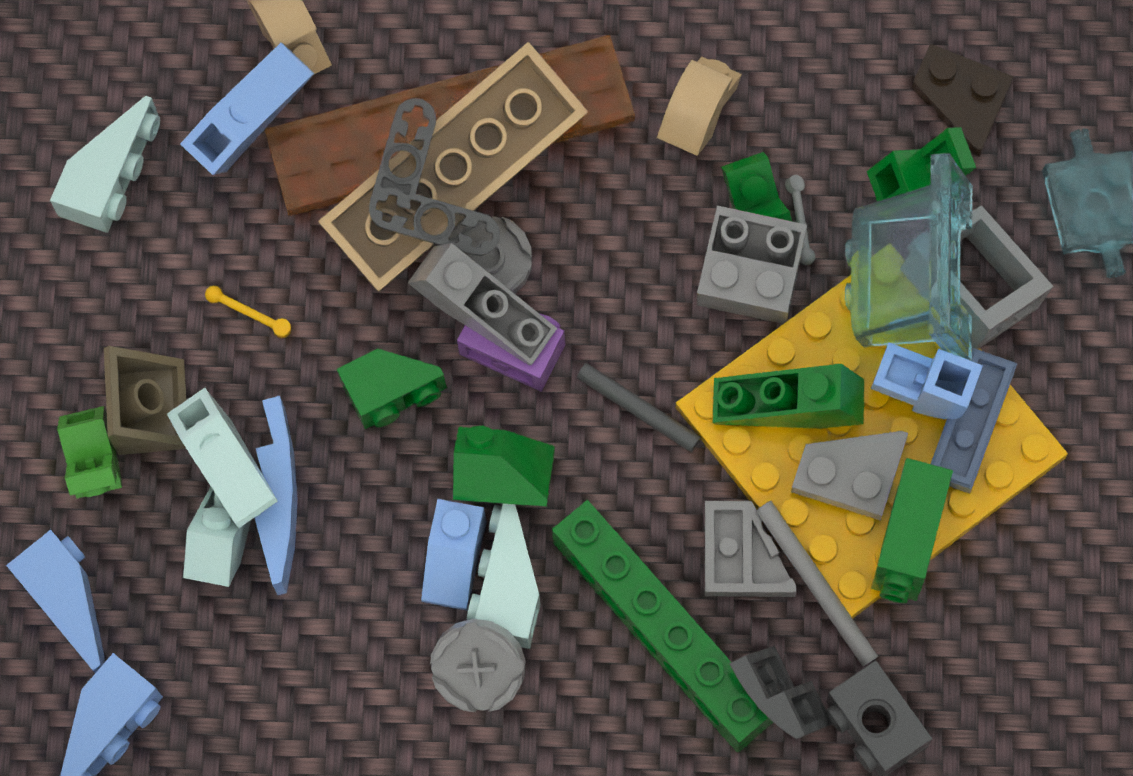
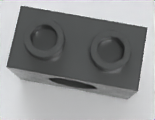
(874, 692)

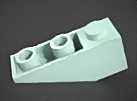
(99, 173)
(222, 457)
(509, 584)

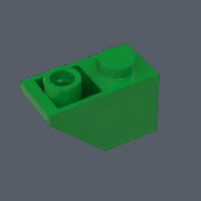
(387, 384)

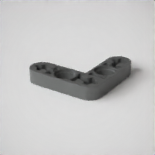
(405, 189)

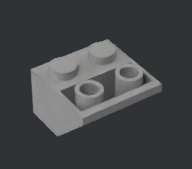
(751, 265)

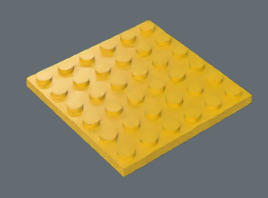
(767, 458)

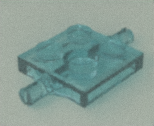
(1093, 201)

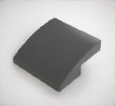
(768, 684)

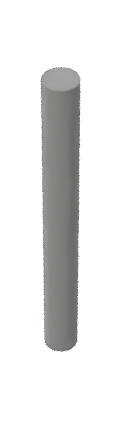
(817, 583)

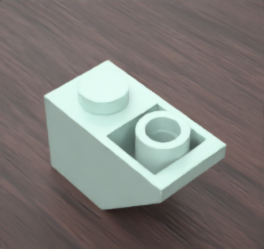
(213, 543)

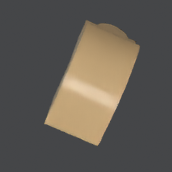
(292, 25)
(698, 104)

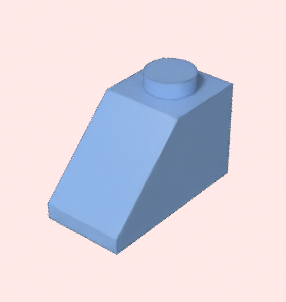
(453, 554)

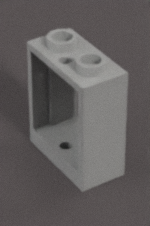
(1014, 267)

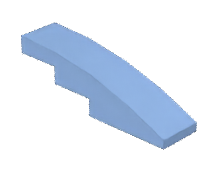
(278, 522)

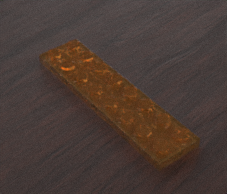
(338, 150)

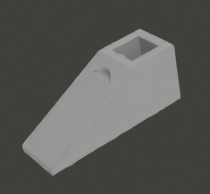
(481, 302)

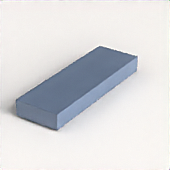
(967, 438)

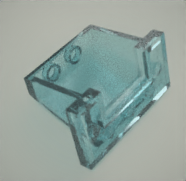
(909, 264)

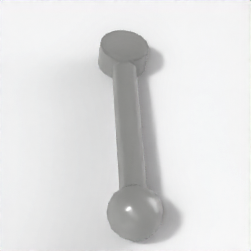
(795, 185)

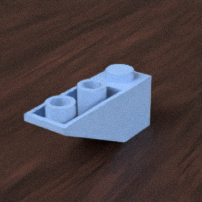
(247, 110)
(107, 715)

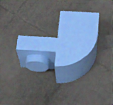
(934, 386)

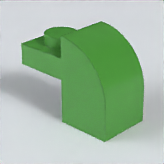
(88, 453)

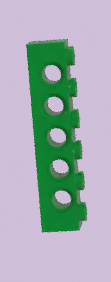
(659, 624)

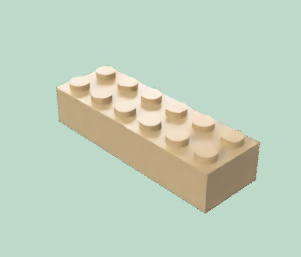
(469, 159)

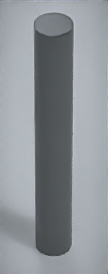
(638, 407)

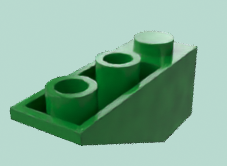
(791, 398)

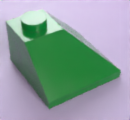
(501, 467)

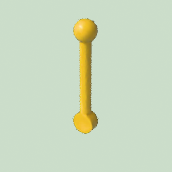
(280, 327)

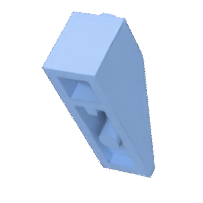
(63, 591)

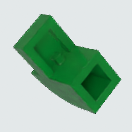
(911, 169)

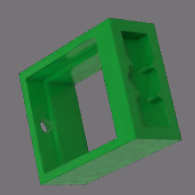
(911, 531)

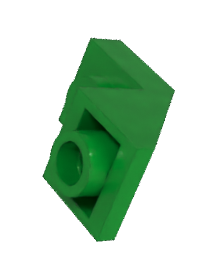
(753, 187)

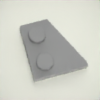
(851, 472)

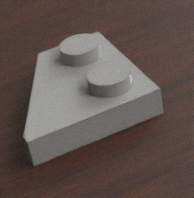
(741, 554)

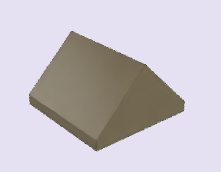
(139, 396)

